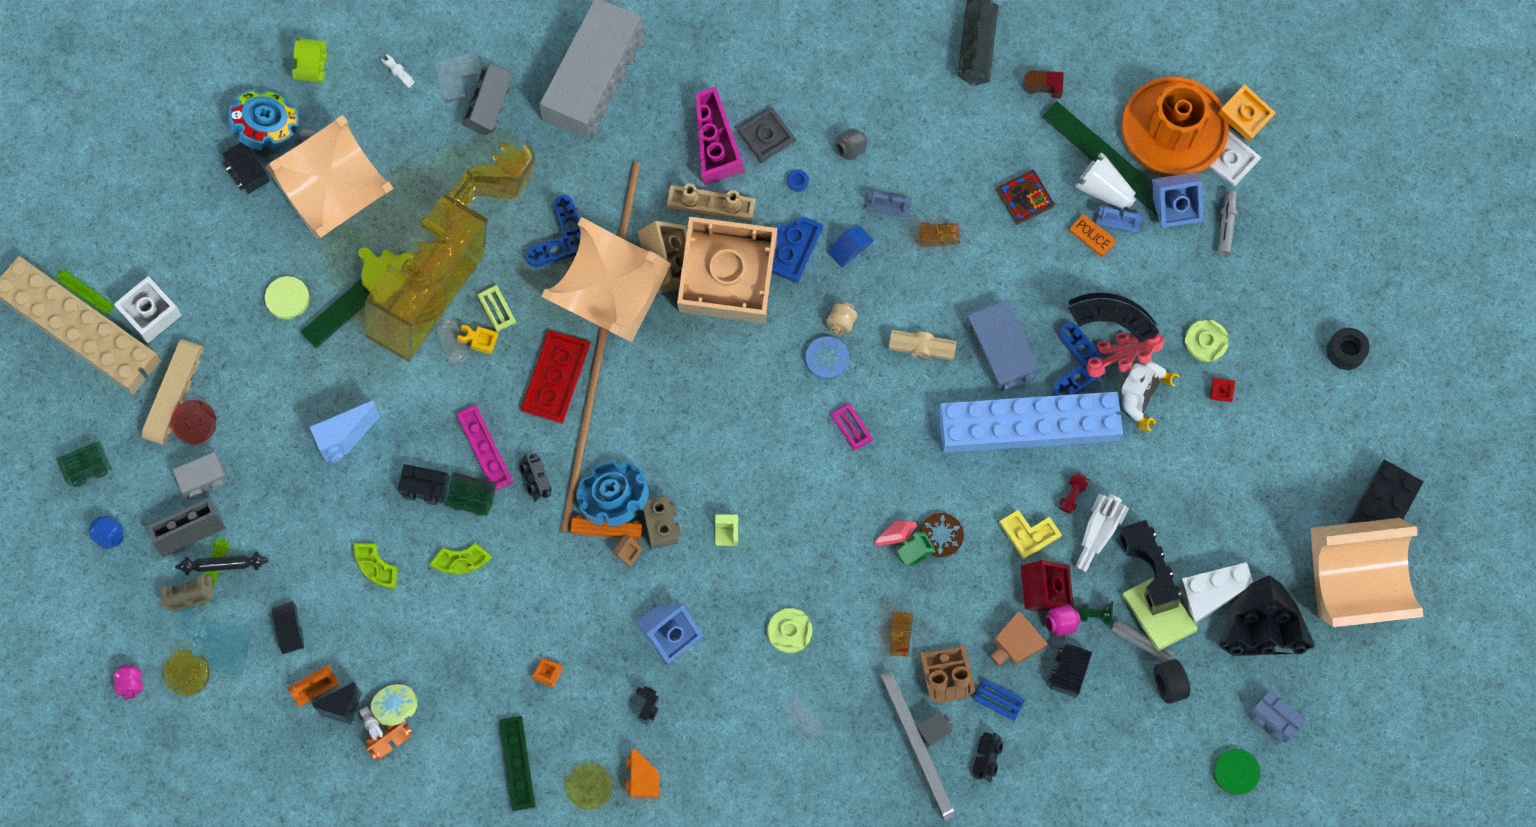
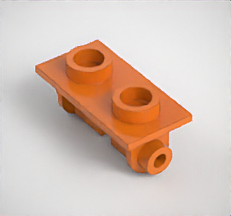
(313, 685)
(381, 746)

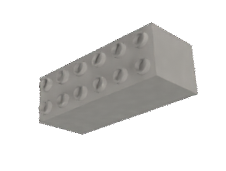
(592, 69)

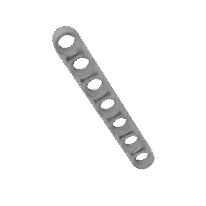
(920, 751)

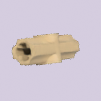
(922, 345)

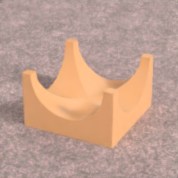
(328, 178)
(610, 281)

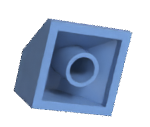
(669, 630)

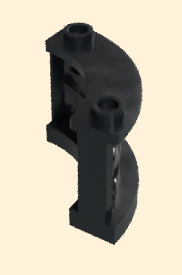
(1116, 309)

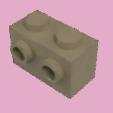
(660, 522)

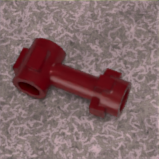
(1078, 483)

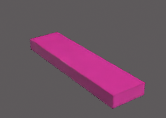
(484, 447)

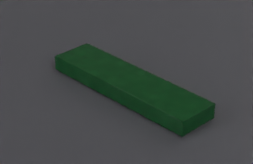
(336, 315)
(517, 763)

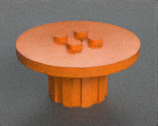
(1174, 126)

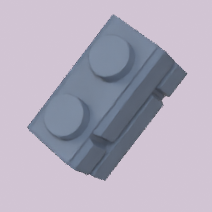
(1276, 717)

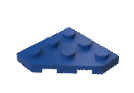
(795, 247)

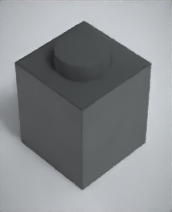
(934, 729)

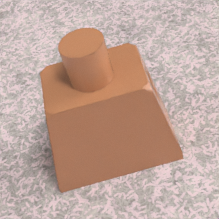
(1017, 642)

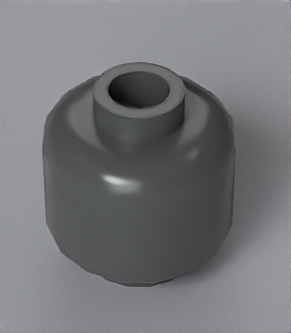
(850, 144)

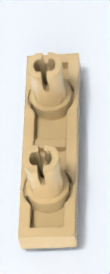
(711, 203)

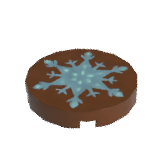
(944, 534)

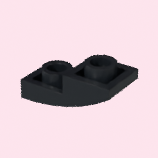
(288, 628)

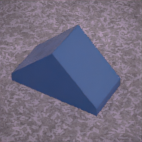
(850, 245)

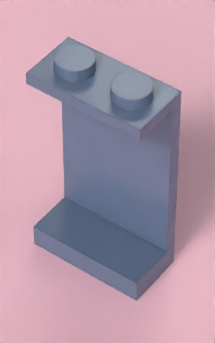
(1004, 345)

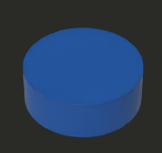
(797, 180)

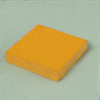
(1246, 113)

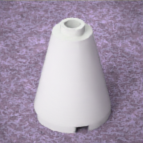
(1106, 183)

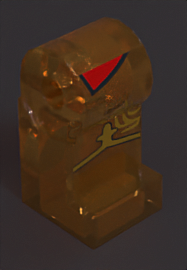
(939, 235)
(900, 633)

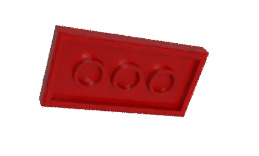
(555, 376)

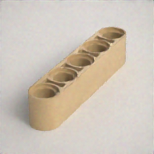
(171, 392)

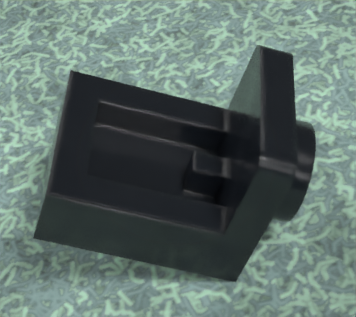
(649, 709)

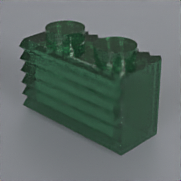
(84, 464)

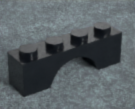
(1140, 542)

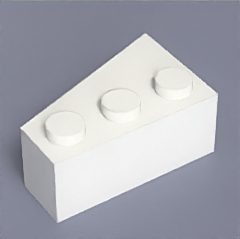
(1212, 590)

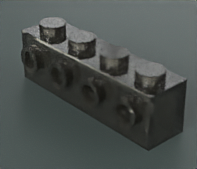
(978, 41)

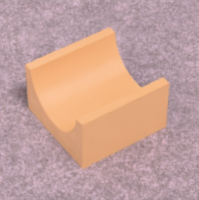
(727, 270)
(1363, 572)

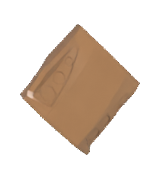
(947, 674)

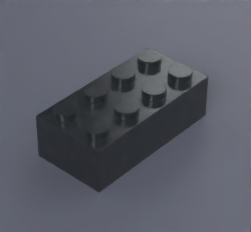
(1386, 494)

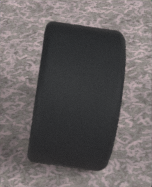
(1343, 360)
(1172, 681)

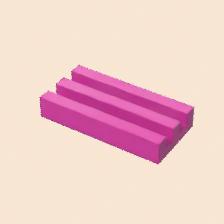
(861, 443)

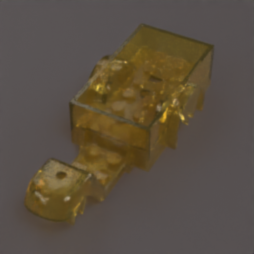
(413, 299)

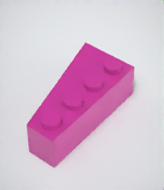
(717, 145)

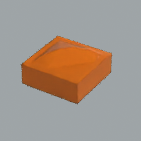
(547, 672)

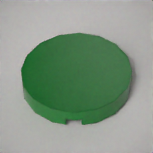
(1237, 772)

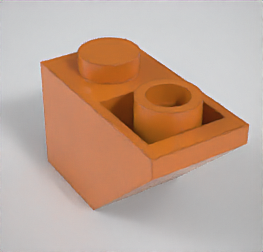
(644, 778)

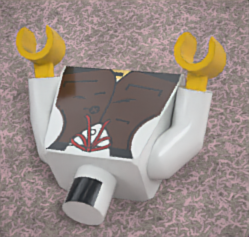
(1140, 388)

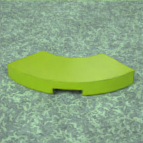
(460, 561)
(374, 567)

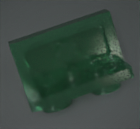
(470, 494)

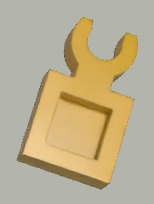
(481, 340)

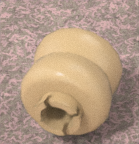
(841, 318)

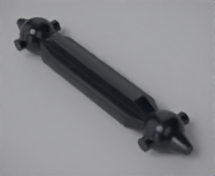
(221, 563)

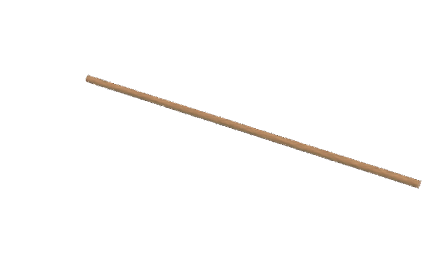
(596, 369)

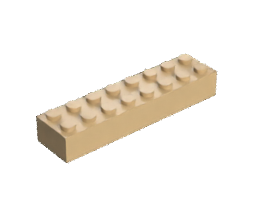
(76, 325)

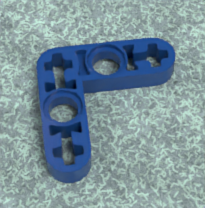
(564, 242)
(1082, 359)

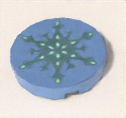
(827, 357)

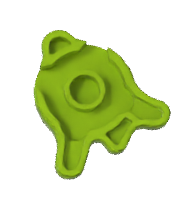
(376, 267)

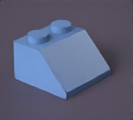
(1178, 199)

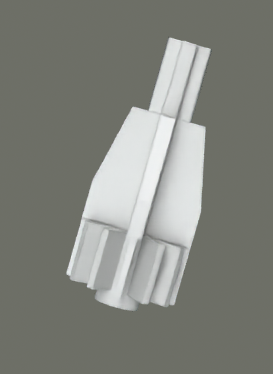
(1105, 518)

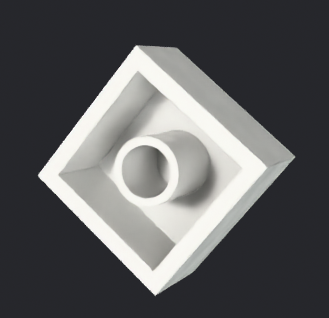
(147, 309)

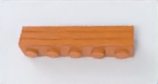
(584, 527)

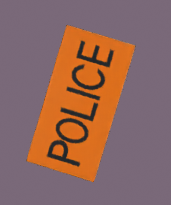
(1092, 235)

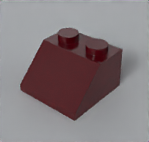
(1046, 585)

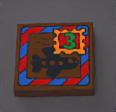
(1025, 197)

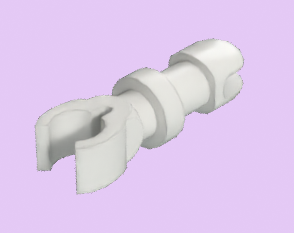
(397, 70)
(371, 723)

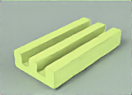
(504, 324)

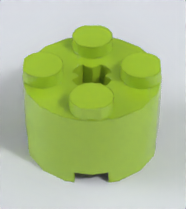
(309, 60)

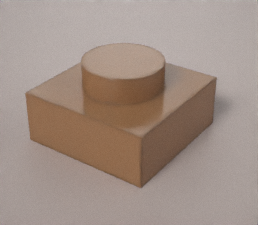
(627, 550)

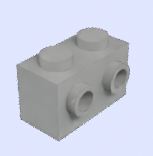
(200, 476)

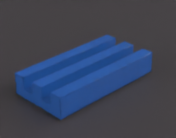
(1016, 708)

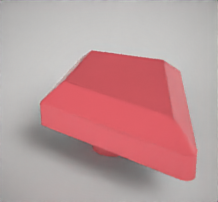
(896, 533)

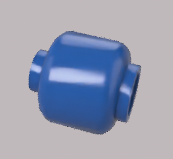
(106, 532)

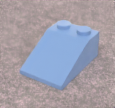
(341, 433)

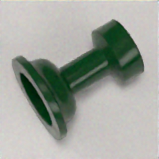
(1105, 613)

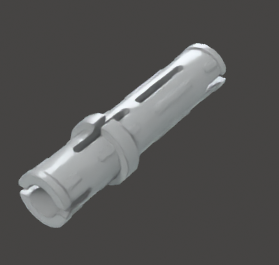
(1228, 215)

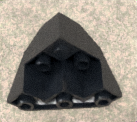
(1263, 619)

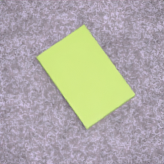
(1161, 628)

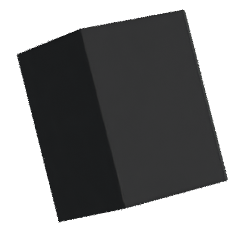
(340, 704)

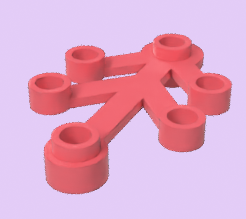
(1124, 354)

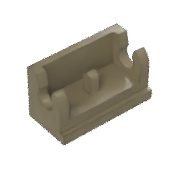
(187, 594)

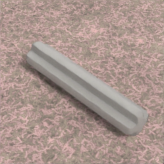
(1140, 640)

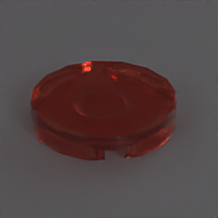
(193, 422)

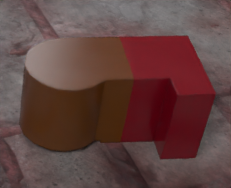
(1044, 81)

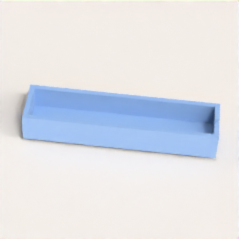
(1030, 422)

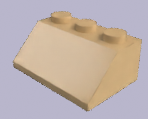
(668, 242)

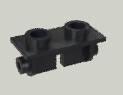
(531, 467)
(987, 766)

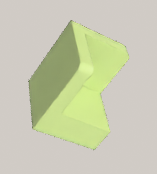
(726, 530)

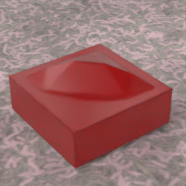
(1222, 389)

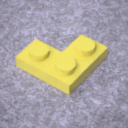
(1028, 539)

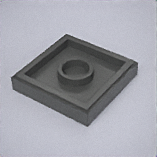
(766, 135)

